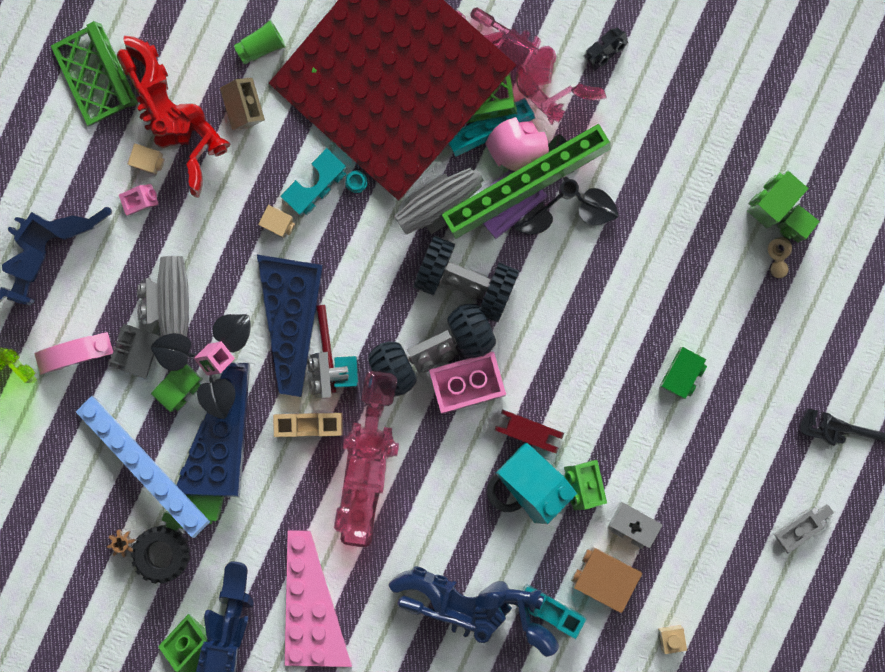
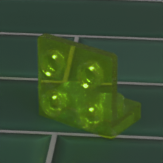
(10, 358)

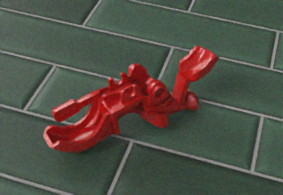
(169, 122)

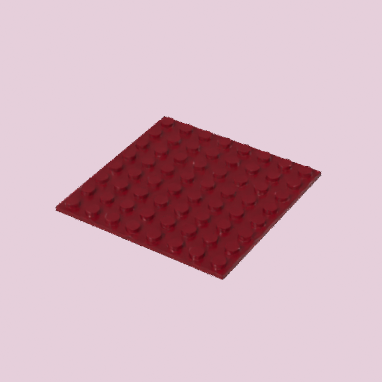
(392, 82)

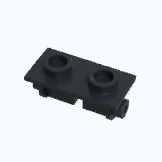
(614, 42)

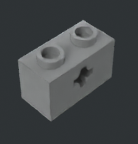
(648, 527)

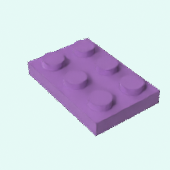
(506, 219)

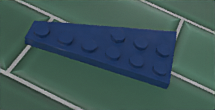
(218, 447)

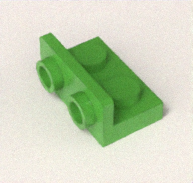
(587, 483)

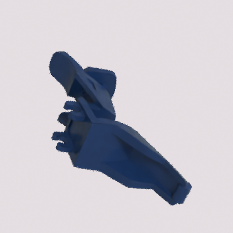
(32, 238)
(226, 631)

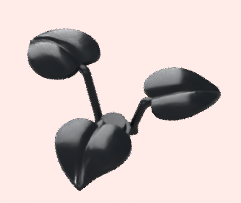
(595, 208)
(174, 348)

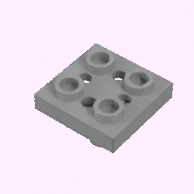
(323, 375)

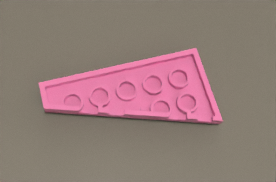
(311, 619)

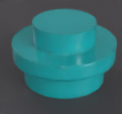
(356, 181)

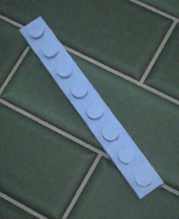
(143, 467)

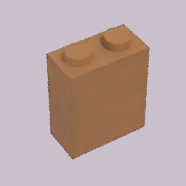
(606, 579)

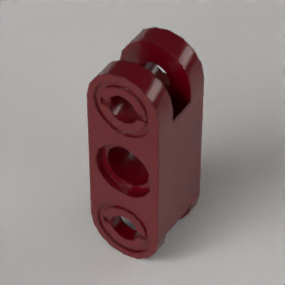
(529, 431)

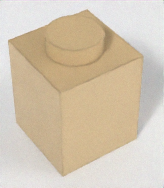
(146, 159)
(277, 222)
(672, 639)

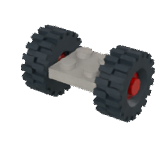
(464, 280)

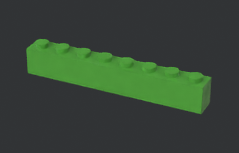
(527, 181)

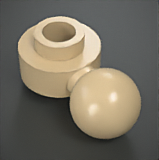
(779, 268)

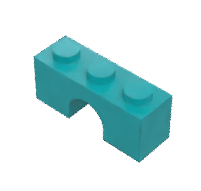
(303, 198)
(558, 614)

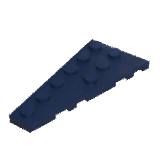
(290, 308)

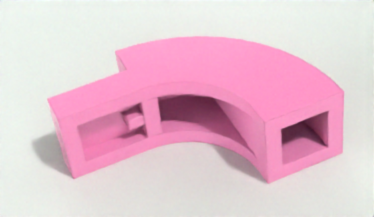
(73, 352)

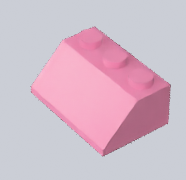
(467, 383)

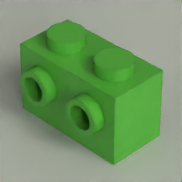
(797, 224)

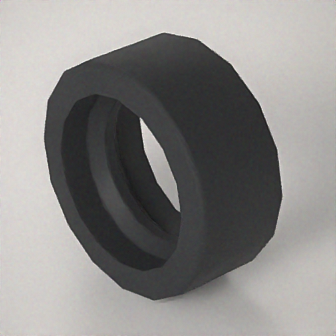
(493, 499)

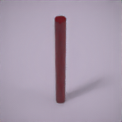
(325, 339)

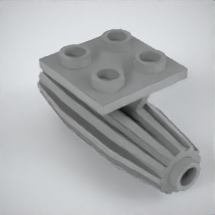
(435, 199)
(167, 298)

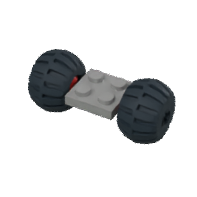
(469, 330)

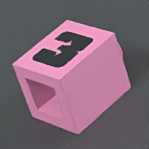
(214, 358)

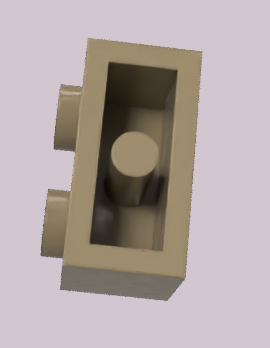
(242, 103)

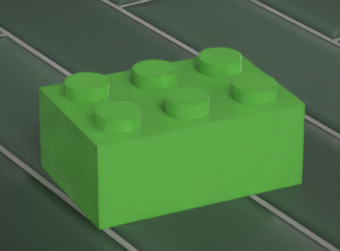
(776, 199)

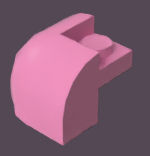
(516, 144)

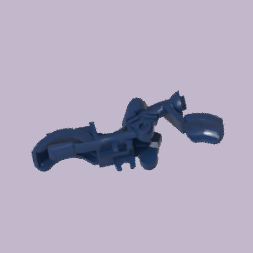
(475, 614)

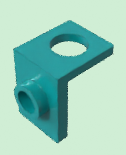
(351, 363)

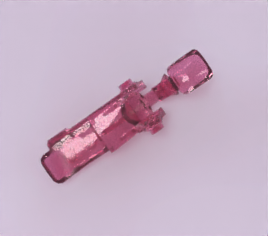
(533, 66)
(366, 463)

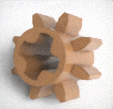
(119, 549)

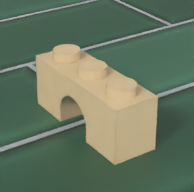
(308, 424)

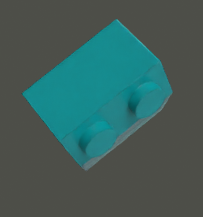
(536, 484)

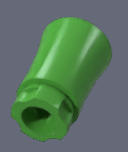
(260, 43)

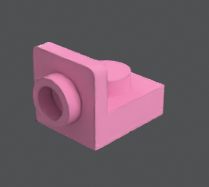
(138, 199)

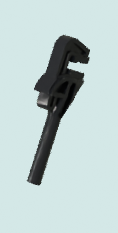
(833, 428)

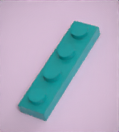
(479, 131)

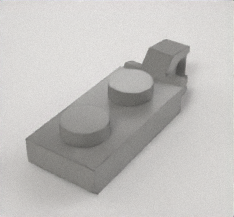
(803, 528)

